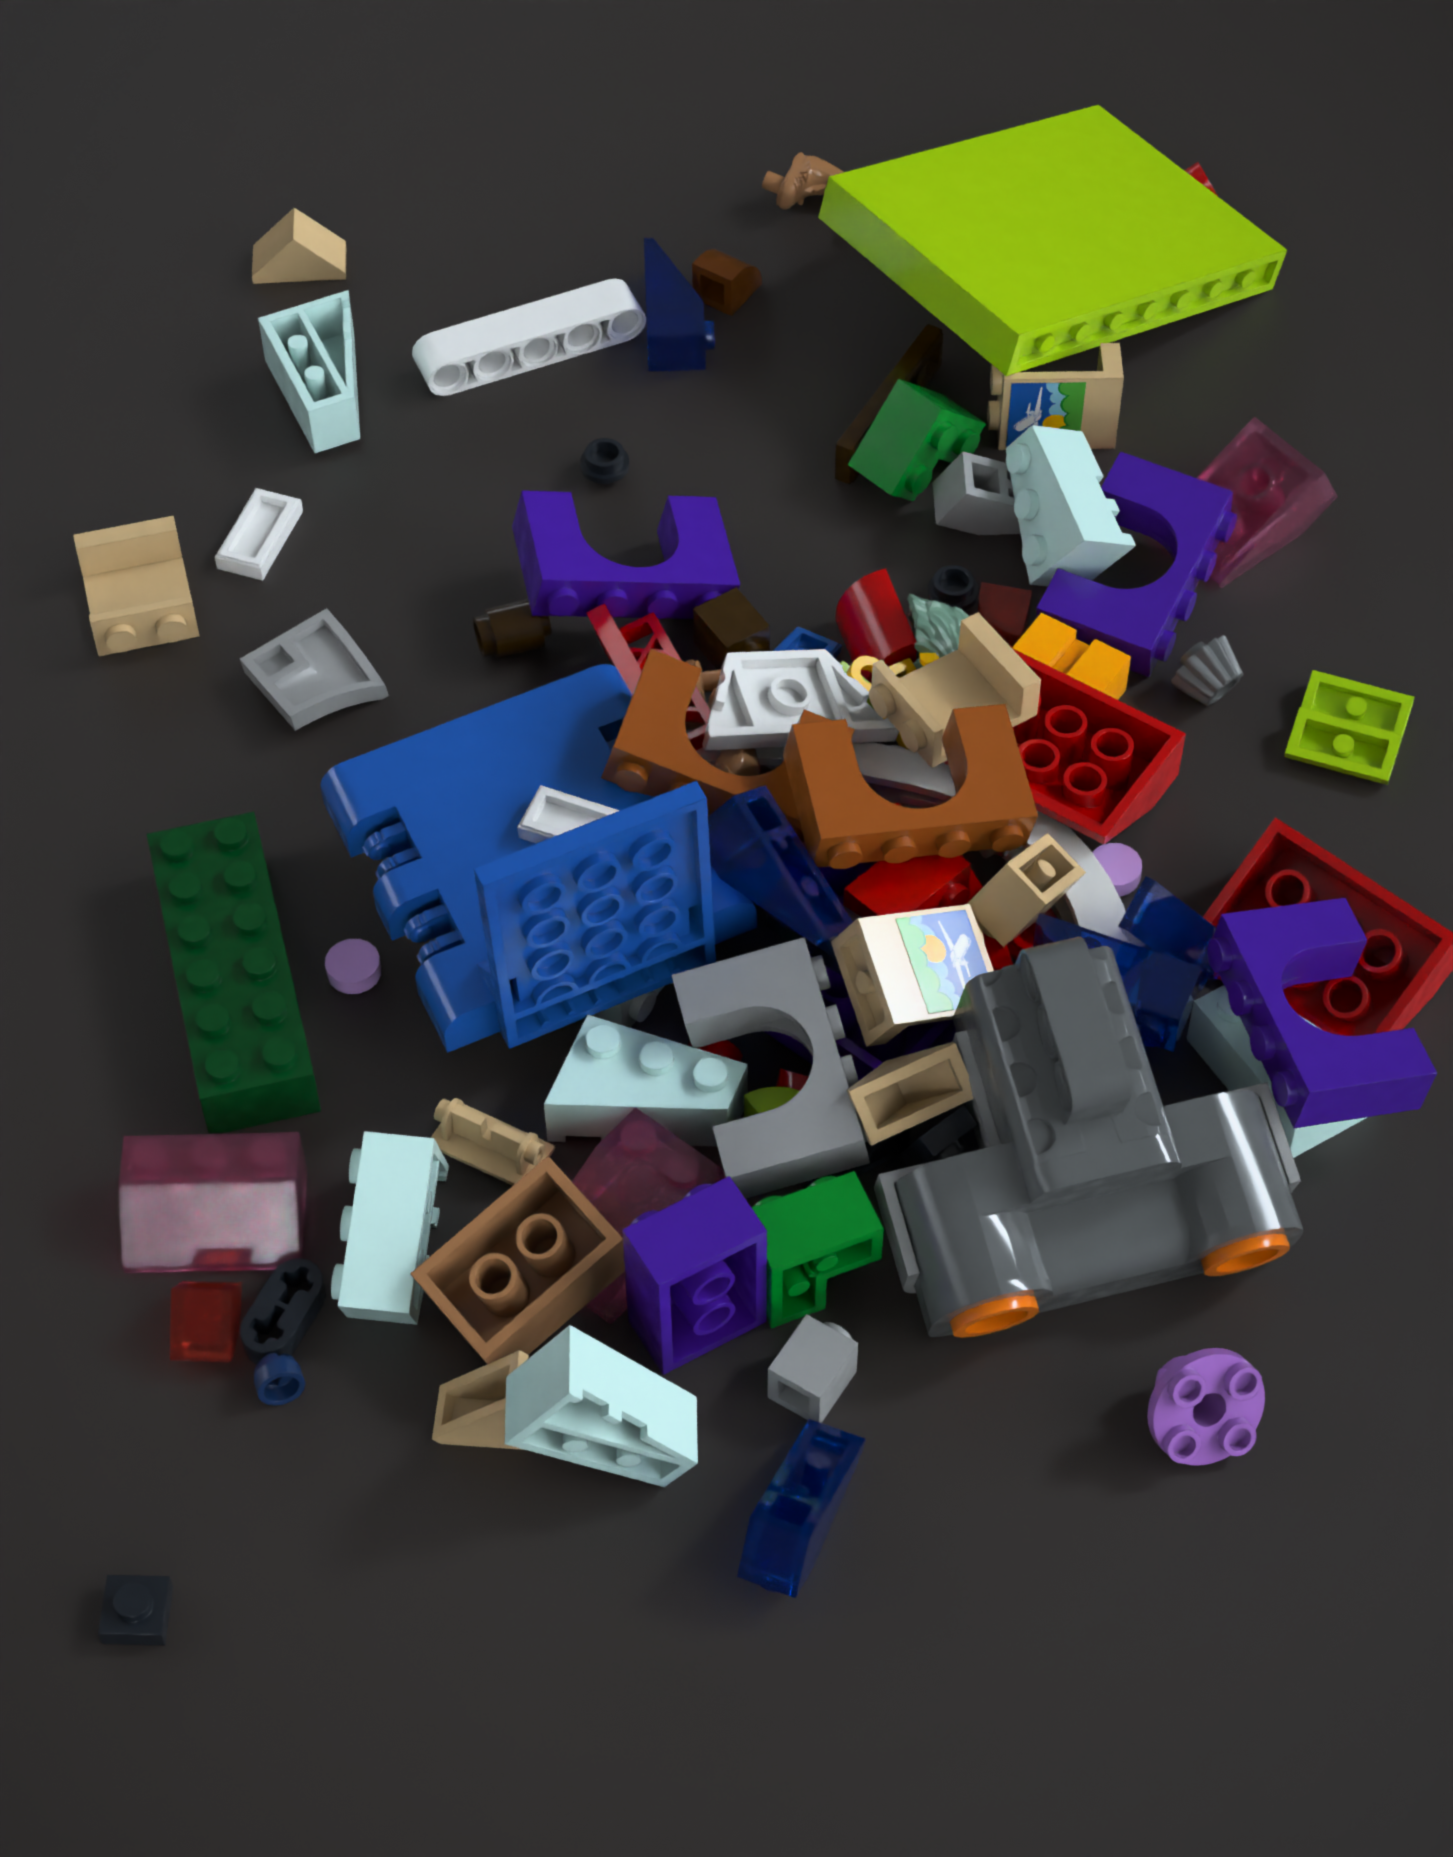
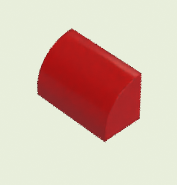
(875, 621)

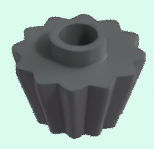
(1208, 671)

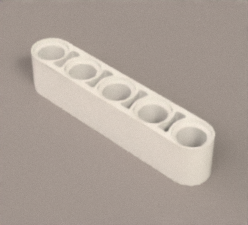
(528, 337)

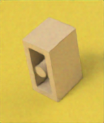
(1024, 889)

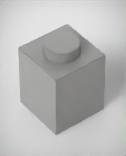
(813, 1368)

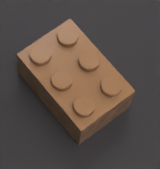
(523, 1265)

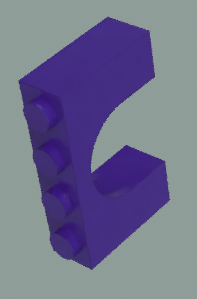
(1183, 517)
(571, 578)
(1310, 1070)

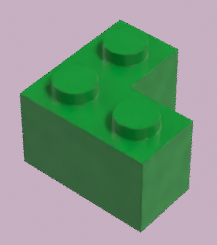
(910, 438)
(815, 1238)

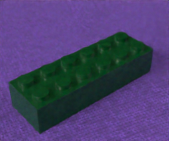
(232, 974)

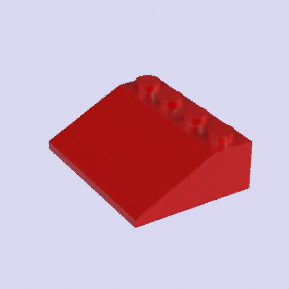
(1094, 756)
(1404, 949)

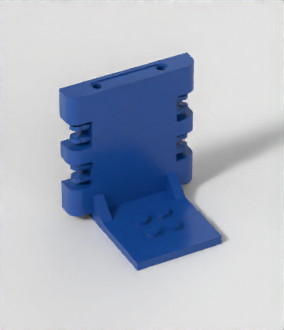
(522, 925)

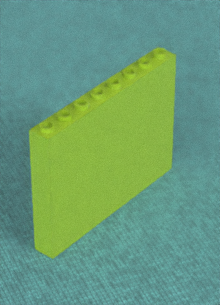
(1050, 237)

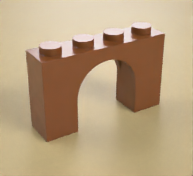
(657, 756)
(853, 824)

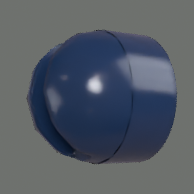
(287, 1379)

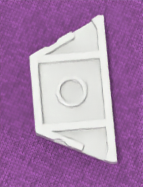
(768, 691)

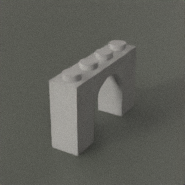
(782, 994)

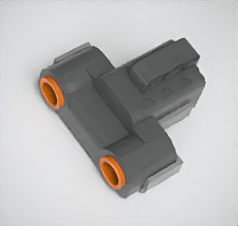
(1078, 1161)

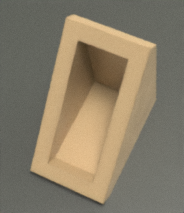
(298, 252)
(910, 1091)
(473, 1405)

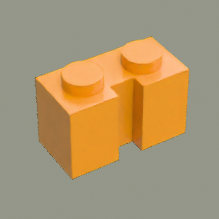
(1091, 664)

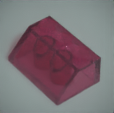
(211, 1201)

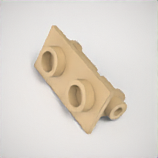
(487, 1142)

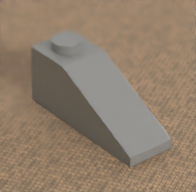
(975, 496)

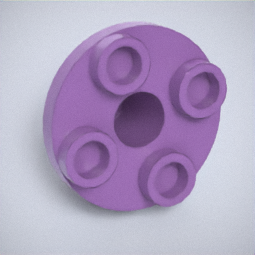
(1206, 1406)

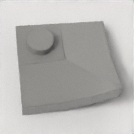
(313, 671)

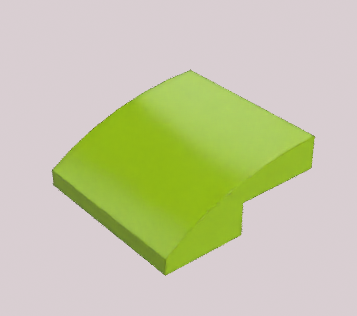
(1349, 727)

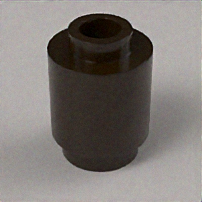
(510, 630)

